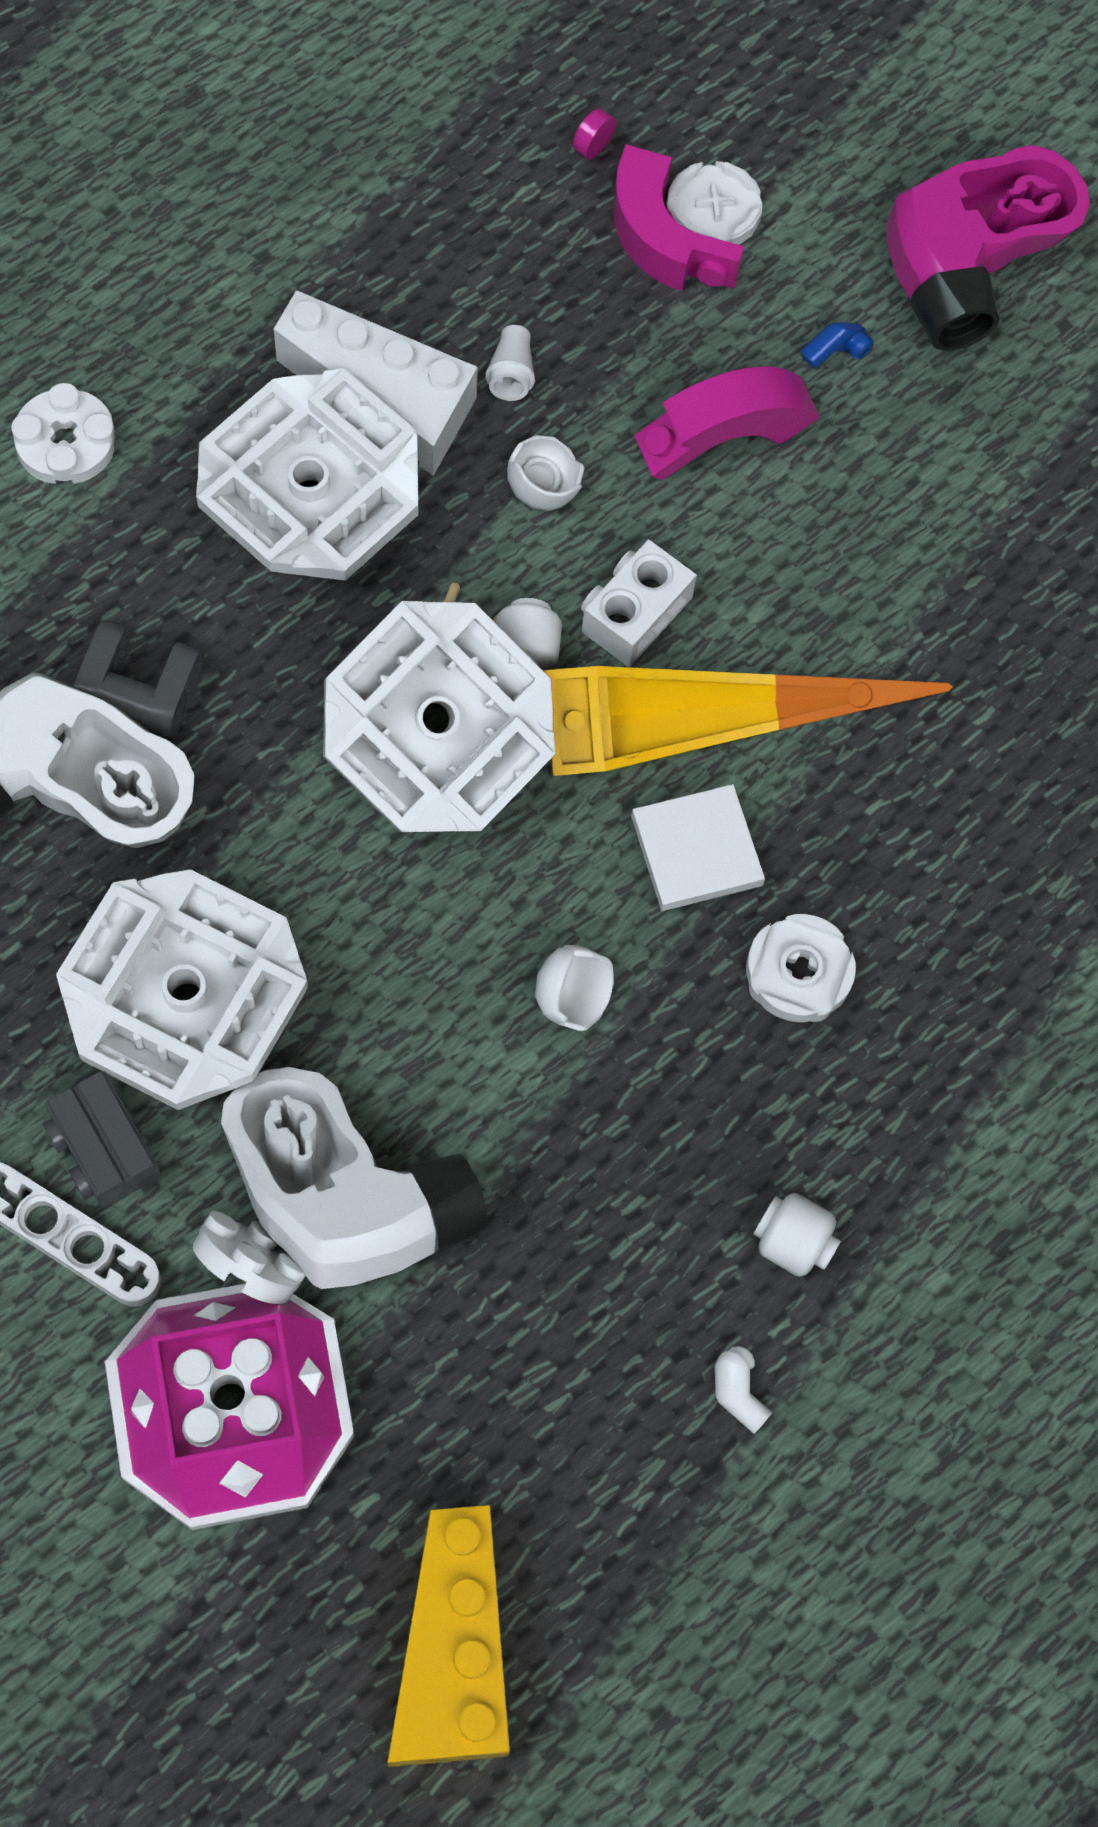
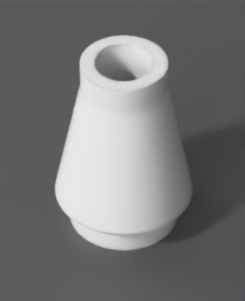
(511, 367)

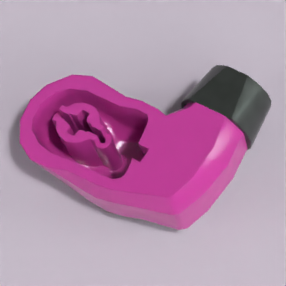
(974, 222)

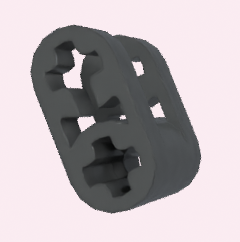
(154, 707)

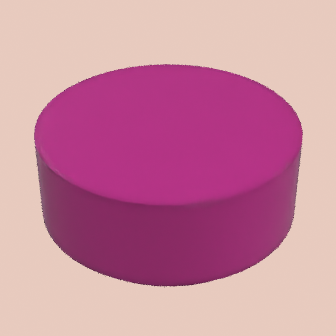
(594, 133)

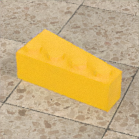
(453, 1662)

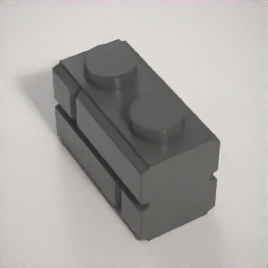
(101, 1139)

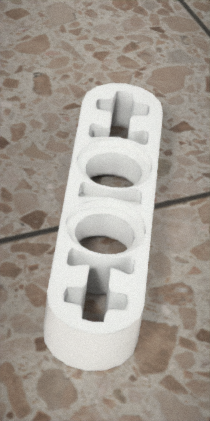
(69, 1229)

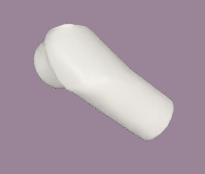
(733, 1388)

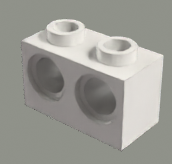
(645, 607)

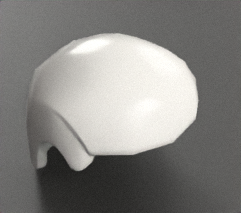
(544, 473)
(574, 986)

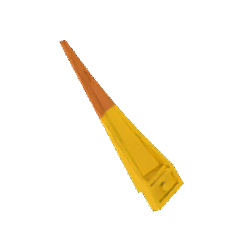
(643, 714)

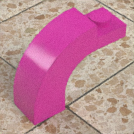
(658, 241)
(722, 408)

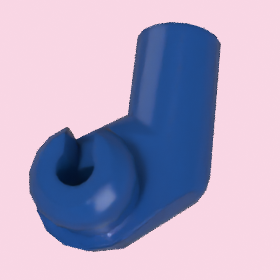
(838, 338)

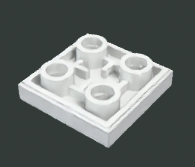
(697, 847)

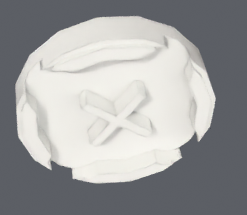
(716, 201)

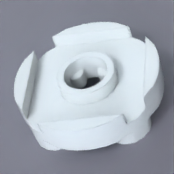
(59, 409)
(828, 957)
(249, 1255)

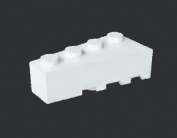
(410, 377)

